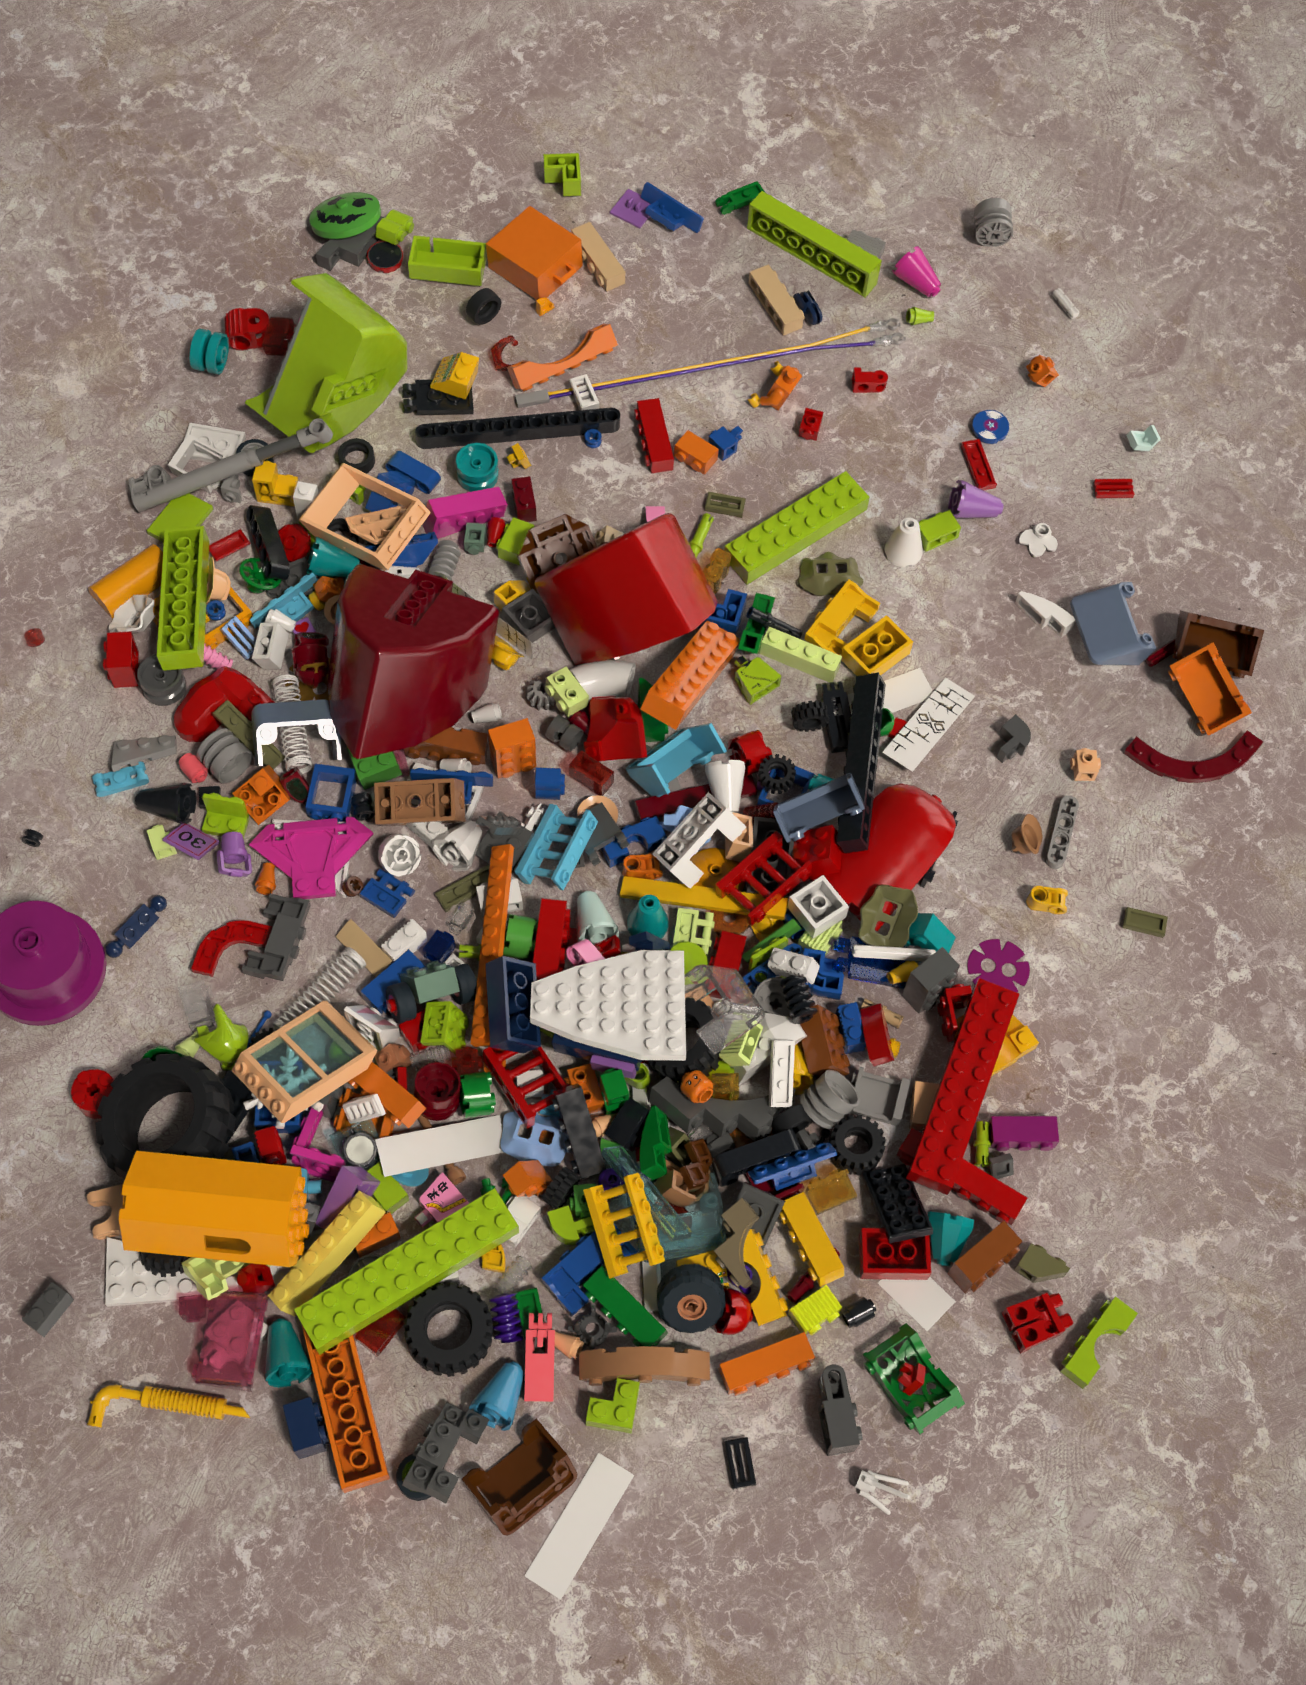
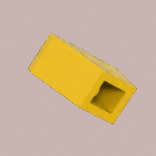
(509, 592)

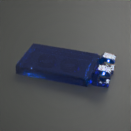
(864, 969)

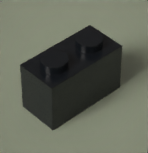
(628, 1124)

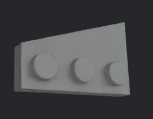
(135, 750)

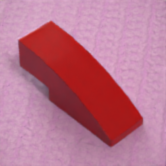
(876, 1035)

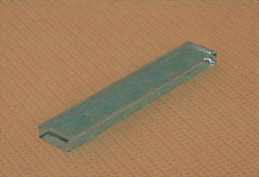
(660, 1210)

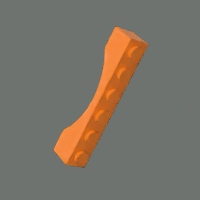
(596, 341)

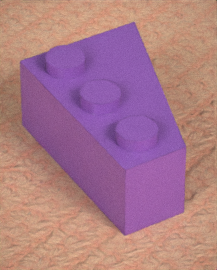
(346, 1186)

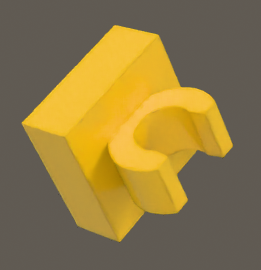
(518, 457)

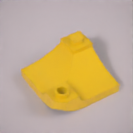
(1017, 1043)

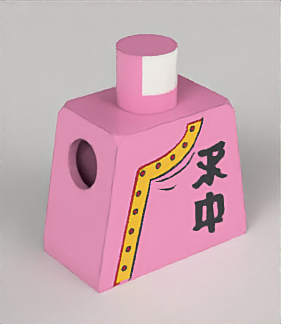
(439, 1201)

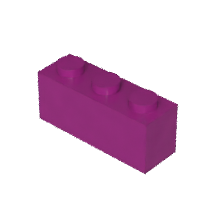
(1023, 1132)

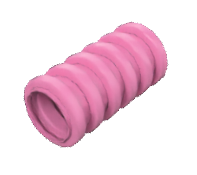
(216, 659)

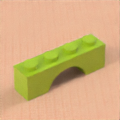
(1082, 1364)

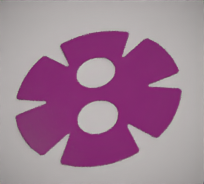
(1009, 954)

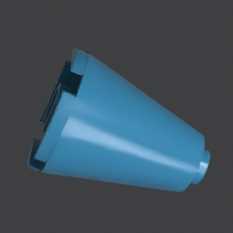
(500, 1396)

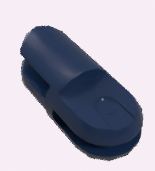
(809, 306)

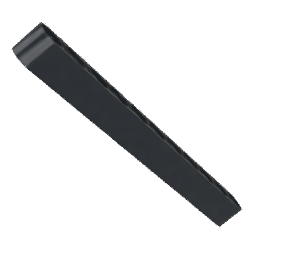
(517, 428)

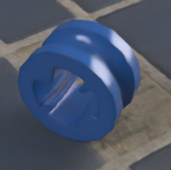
(593, 433)
(221, 612)

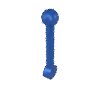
(267, 1014)

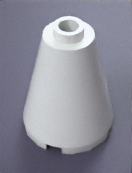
(905, 544)
(726, 782)

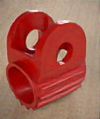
(242, 327)

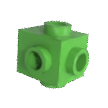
(578, 1201)

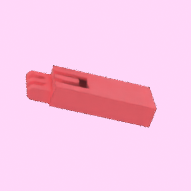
(539, 1367)

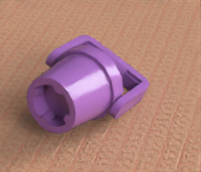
(233, 852)

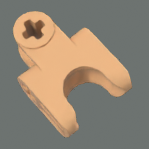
(109, 1197)

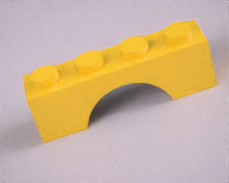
(768, 1304)

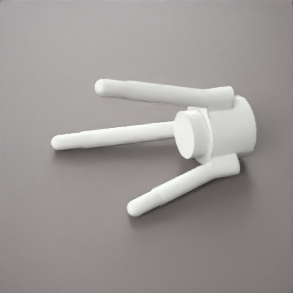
(869, 1481)

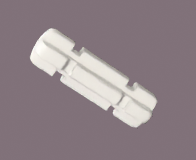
(1065, 303)

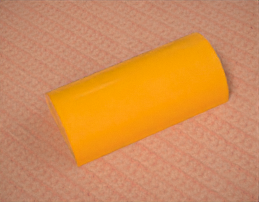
(135, 577)

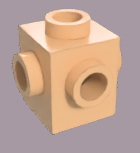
(1085, 765)

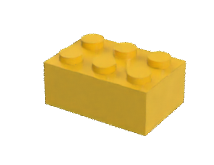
(877, 648)

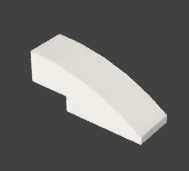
(1045, 613)

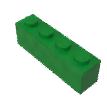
(625, 1309)

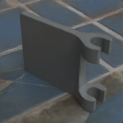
(604, 833)

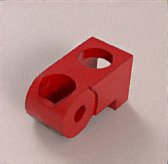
(868, 381)

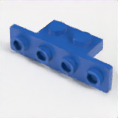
(669, 210)
(469, 779)
(794, 1168)

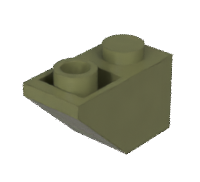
(1040, 1266)

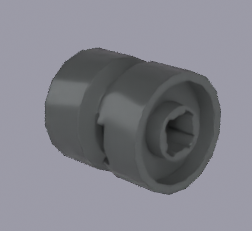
(564, 733)

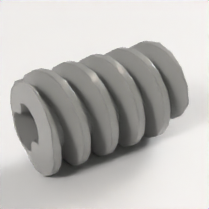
(445, 559)

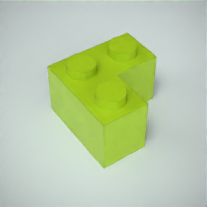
(563, 169)
(615, 1414)

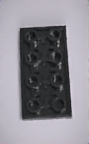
(897, 1204)

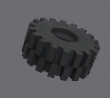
(162, 1263)

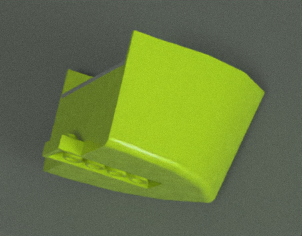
(335, 365)

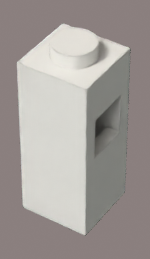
(303, 497)

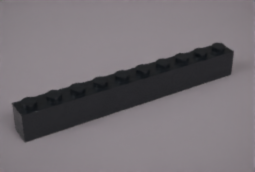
(862, 758)

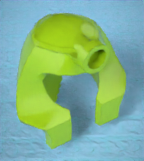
(225, 1041)

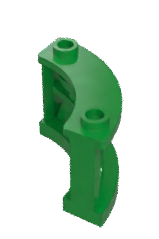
(913, 1347)

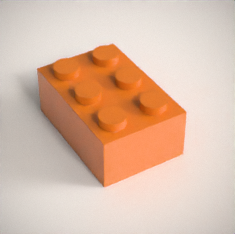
(512, 748)

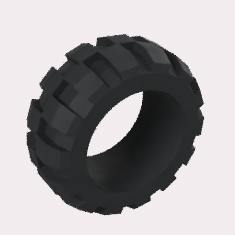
(145, 1086)

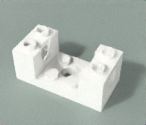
(682, 845)

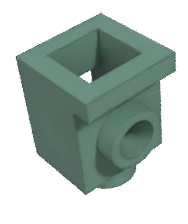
(475, 538)

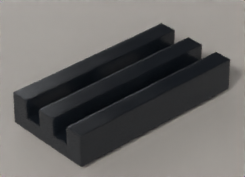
(743, 1484)

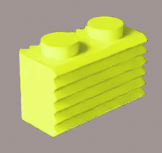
(815, 1310)

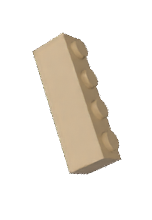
(599, 258)
(776, 299)

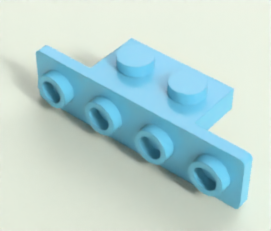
(291, 603)

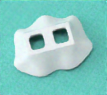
(127, 613)

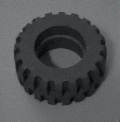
(698, 1057)
(439, 1300)

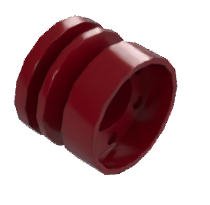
(438, 1090)

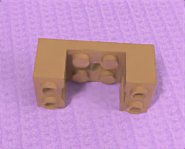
(440, 802)

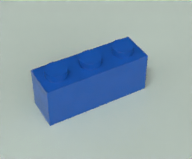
(375, 992)

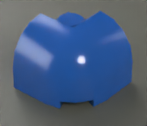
(828, 981)

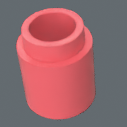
(193, 768)

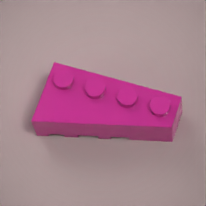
(453, 512)

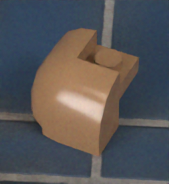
(675, 1189)

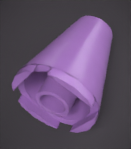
(973, 502)

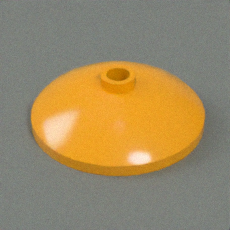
(712, 859)

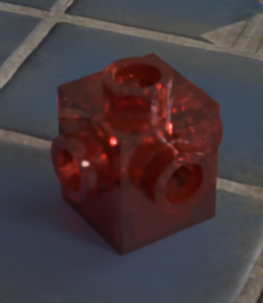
(467, 1060)

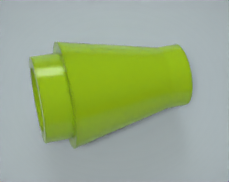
(917, 316)

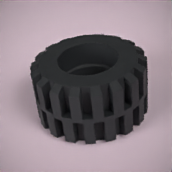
(865, 1130)

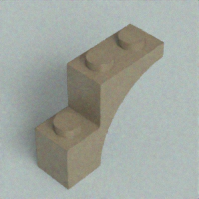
(730, 1254)

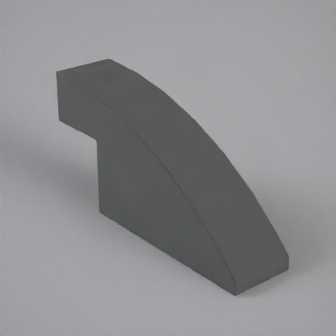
(349, 249)

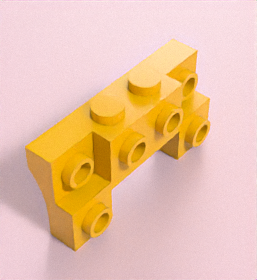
(837, 614)

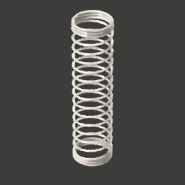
(302, 758)
(353, 957)

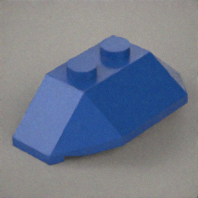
(415, 552)

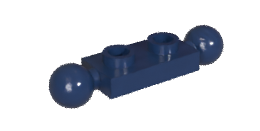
(136, 926)

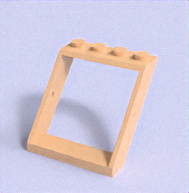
(337, 493)

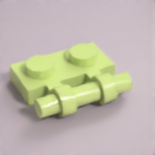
(687, 925)

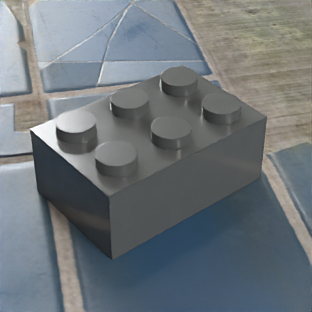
(930, 980)

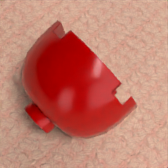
(736, 1313)

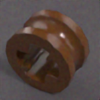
(347, 887)

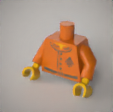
(781, 389)

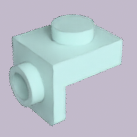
(1144, 440)

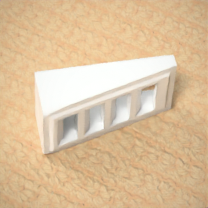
(592, 402)
(361, 1108)

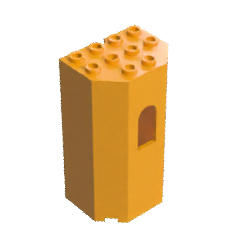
(214, 1209)

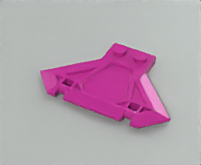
(312, 852)

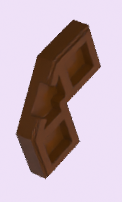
(697, 1173)

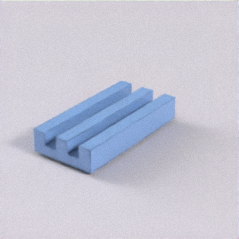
(245, 631)

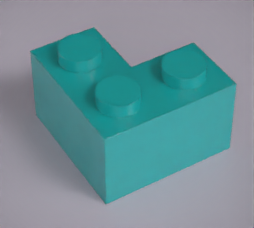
(930, 933)

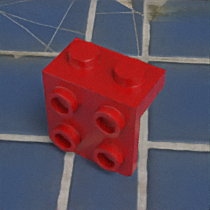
(952, 998)

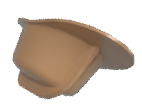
(1027, 836)

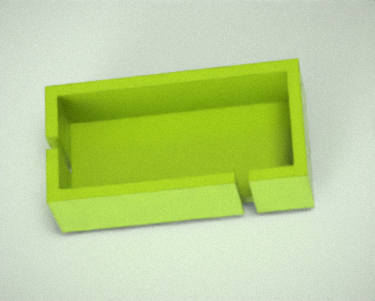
(450, 262)

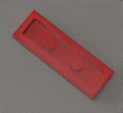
(978, 464)

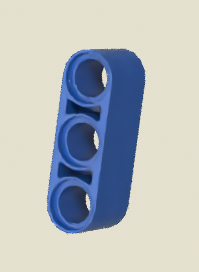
(425, 477)

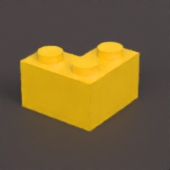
(273, 487)

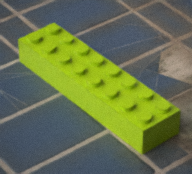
(813, 244)
(796, 527)
(183, 598)

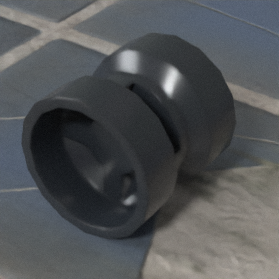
(363, 808)

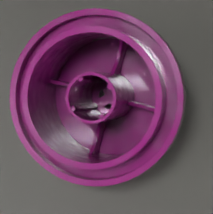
(47, 963)

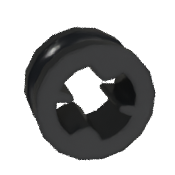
(32, 838)

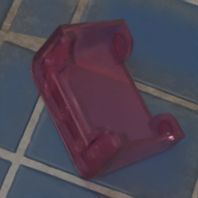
(231, 1340)

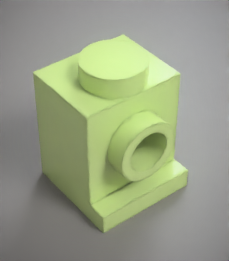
(160, 848)

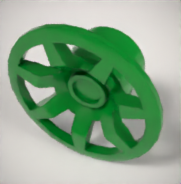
(256, 581)

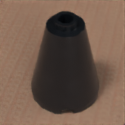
(169, 802)

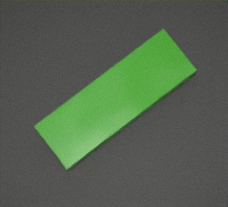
(787, 930)

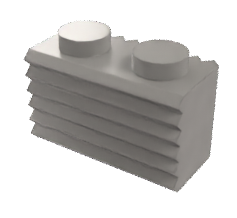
(872, 245)

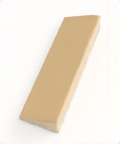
(354, 937)

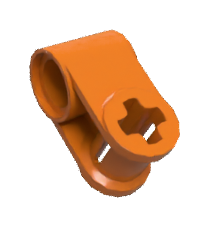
(644, 867)

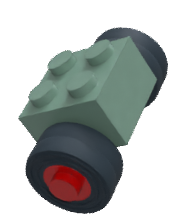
(429, 984)

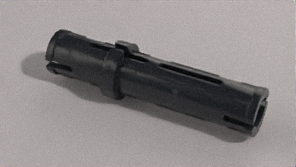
(755, 614)

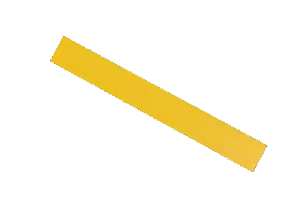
(696, 897)

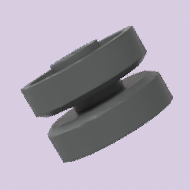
(158, 685)

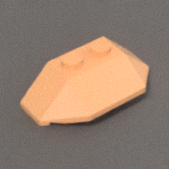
(375, 525)

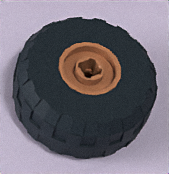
(690, 1298)

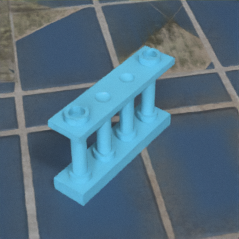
(541, 841)

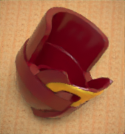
(310, 663)

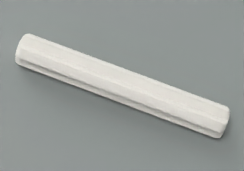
(893, 953)

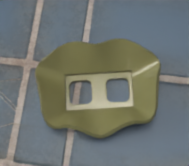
(830, 582)
(899, 924)

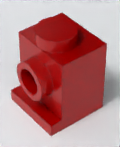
(811, 424)
(249, 1279)

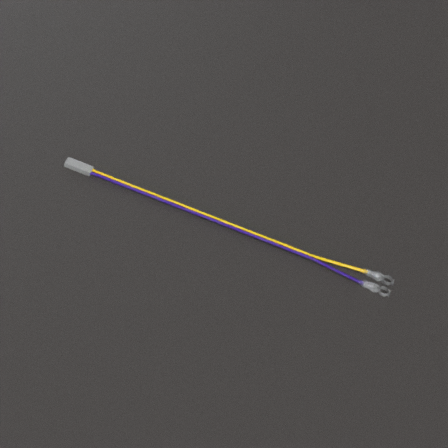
(544, 396)

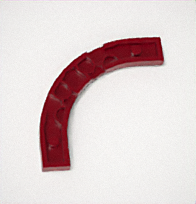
(1194, 770)

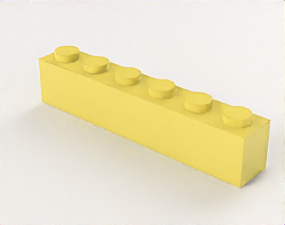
(327, 1253)

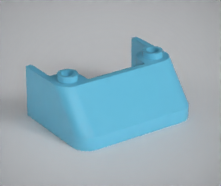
(674, 756)

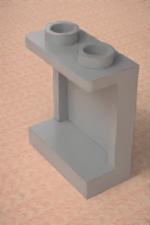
(880, 1097)

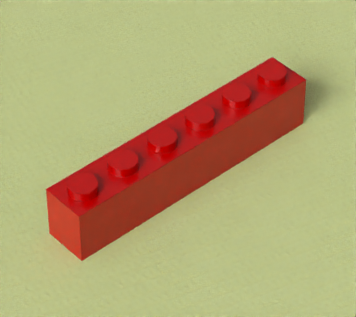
(975, 1185)

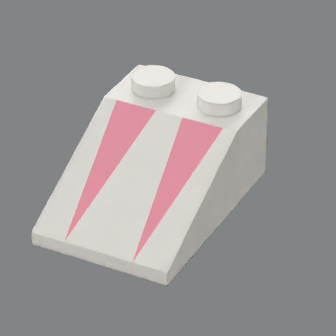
(372, 1026)

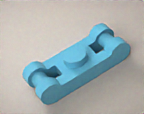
(120, 780)

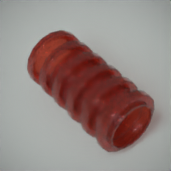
(763, 810)

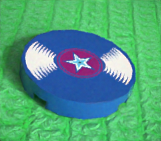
(990, 426)

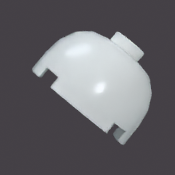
(399, 854)

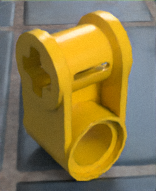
(1051, 899)

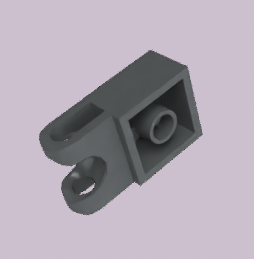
(837, 1413)

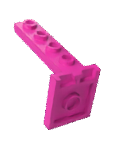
(316, 1163)

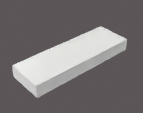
(781, 1073)

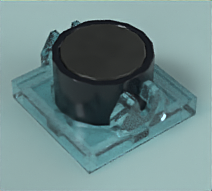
(358, 1146)

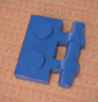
(385, 898)

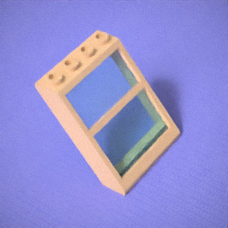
(304, 1061)

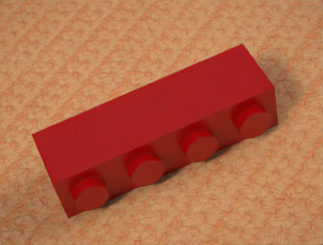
(654, 435)

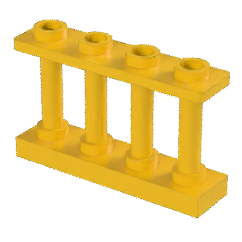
(605, 1229)

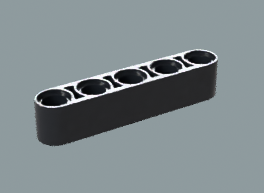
(268, 542)

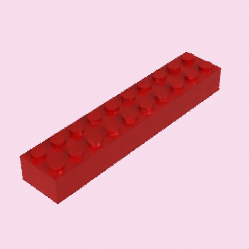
(962, 1087)

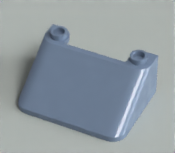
(1109, 626)

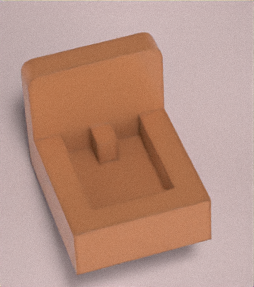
(393, 1056)

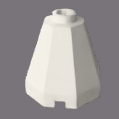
(458, 845)

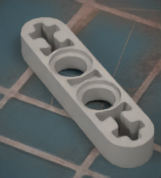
(1064, 832)

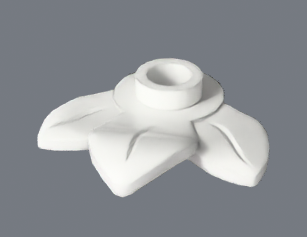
(1039, 542)

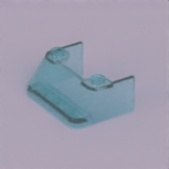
(705, 1225)

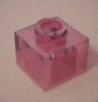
(192, 1308)

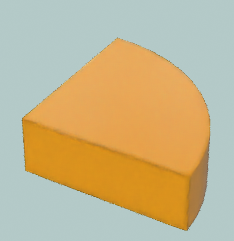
(543, 306)

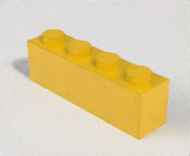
(811, 1239)

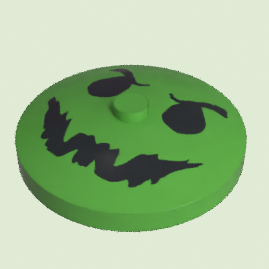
(345, 215)

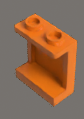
(383, 1124)

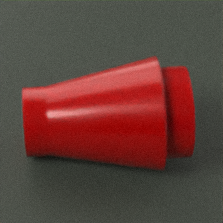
(495, 530)

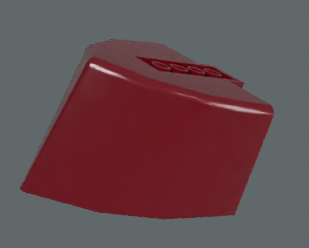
(405, 659)

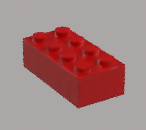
(551, 937)

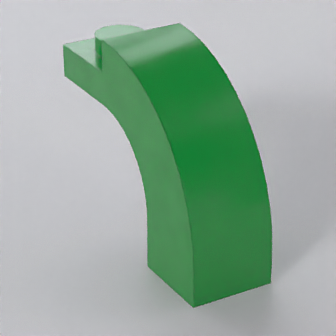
(754, 633)

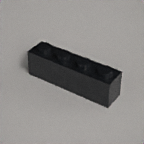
(579, 1131)

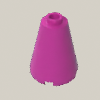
(918, 273)

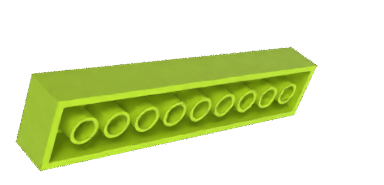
(406, 1271)

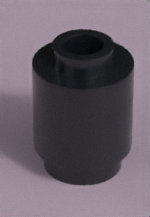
(858, 1312)

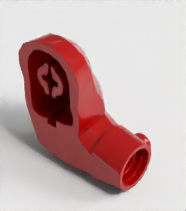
(194, 716)

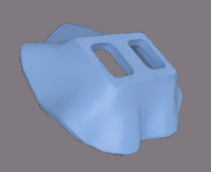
(531, 1148)

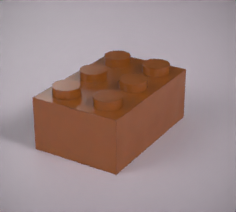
(824, 1044)
(985, 1258)

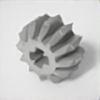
(537, 695)

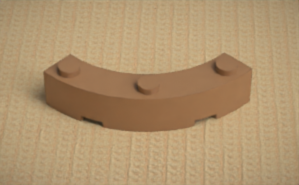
(644, 1364)

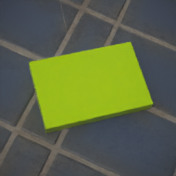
(180, 513)

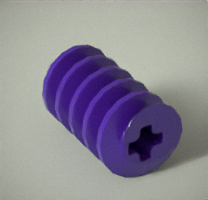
(506, 1318)

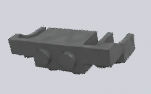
(283, 940)
(428, 1471)

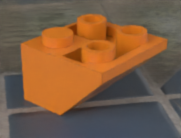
(262, 794)

